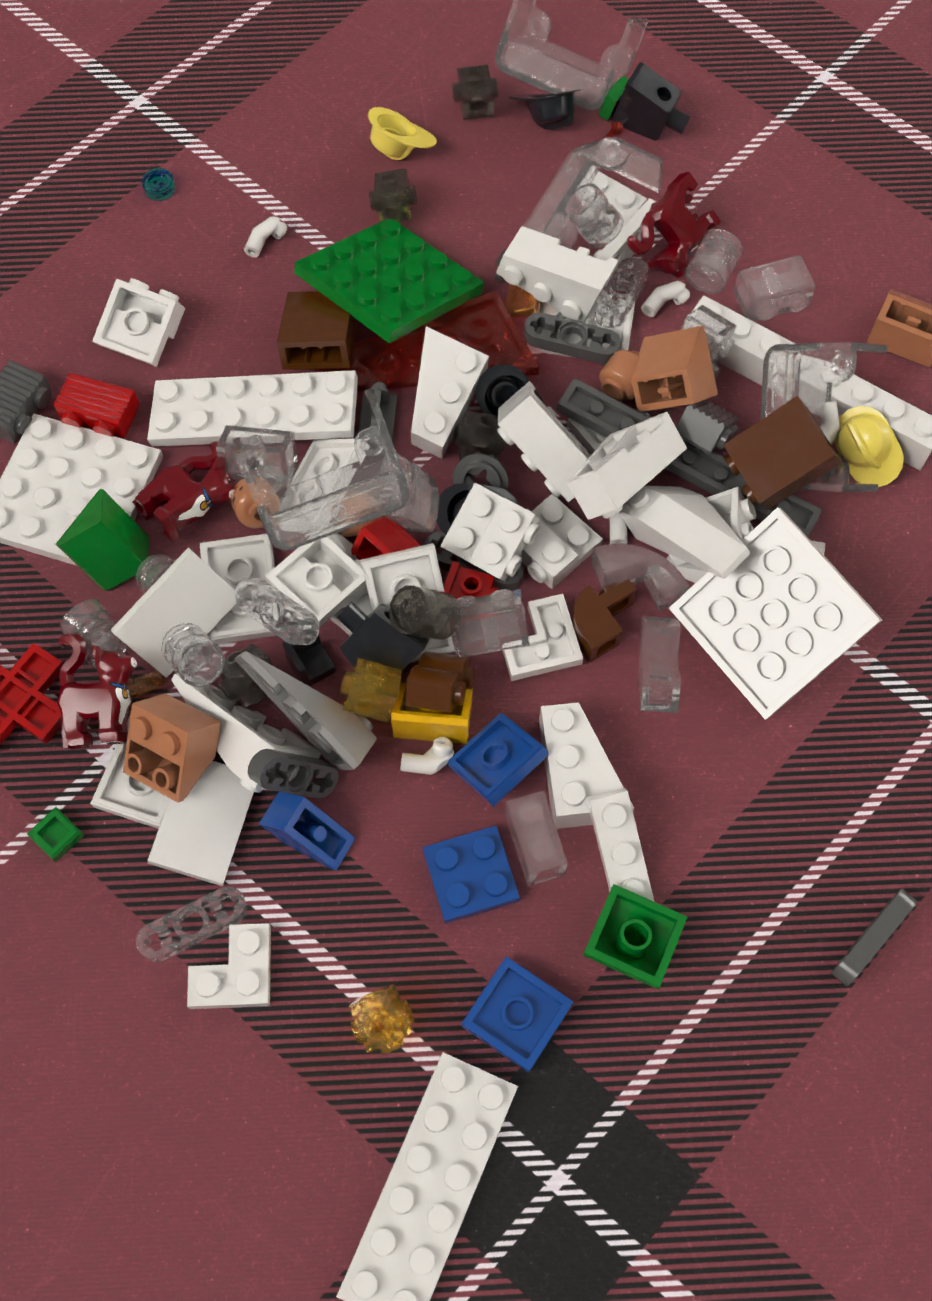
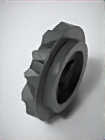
(475, 464)

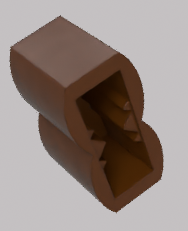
(439, 682)

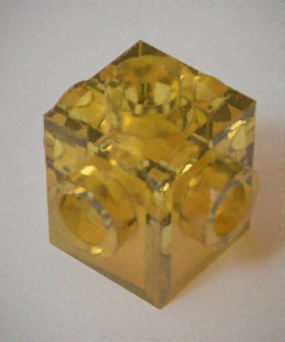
(371, 689)
(381, 1020)

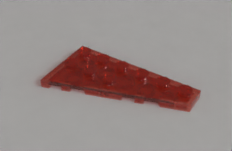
(476, 323)

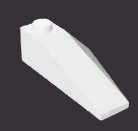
(684, 527)
(242, 731)

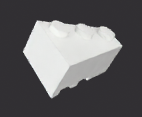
(555, 273)
(444, 390)
(542, 439)
(625, 465)
(575, 764)

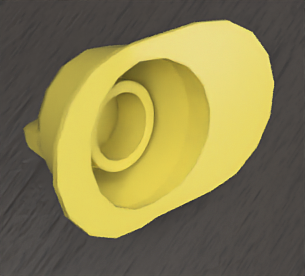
(395, 134)
(869, 446)

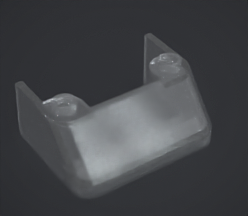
(532, 59)
(580, 169)
(809, 373)
(331, 500)

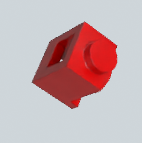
(462, 577)

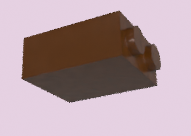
(315, 333)
(780, 454)

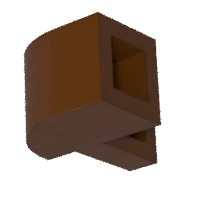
(594, 619)

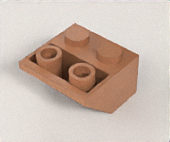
(905, 327)
(673, 370)
(169, 745)

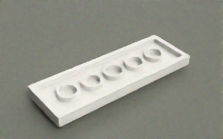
(305, 403)
(429, 1185)

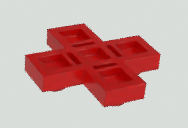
(24, 698)

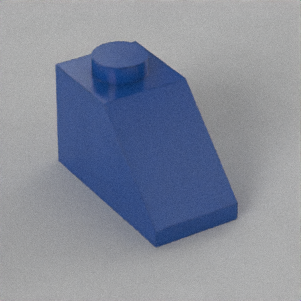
(307, 829)

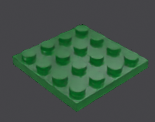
(389, 279)

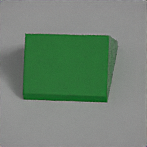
(105, 542)
(635, 936)

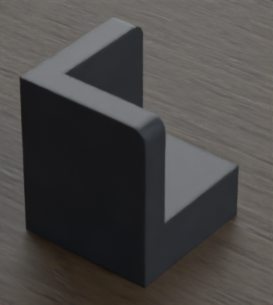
(309, 661)

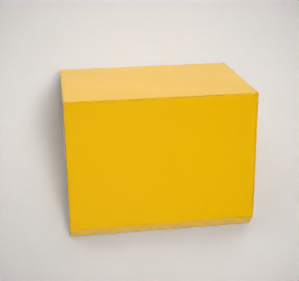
(428, 724)

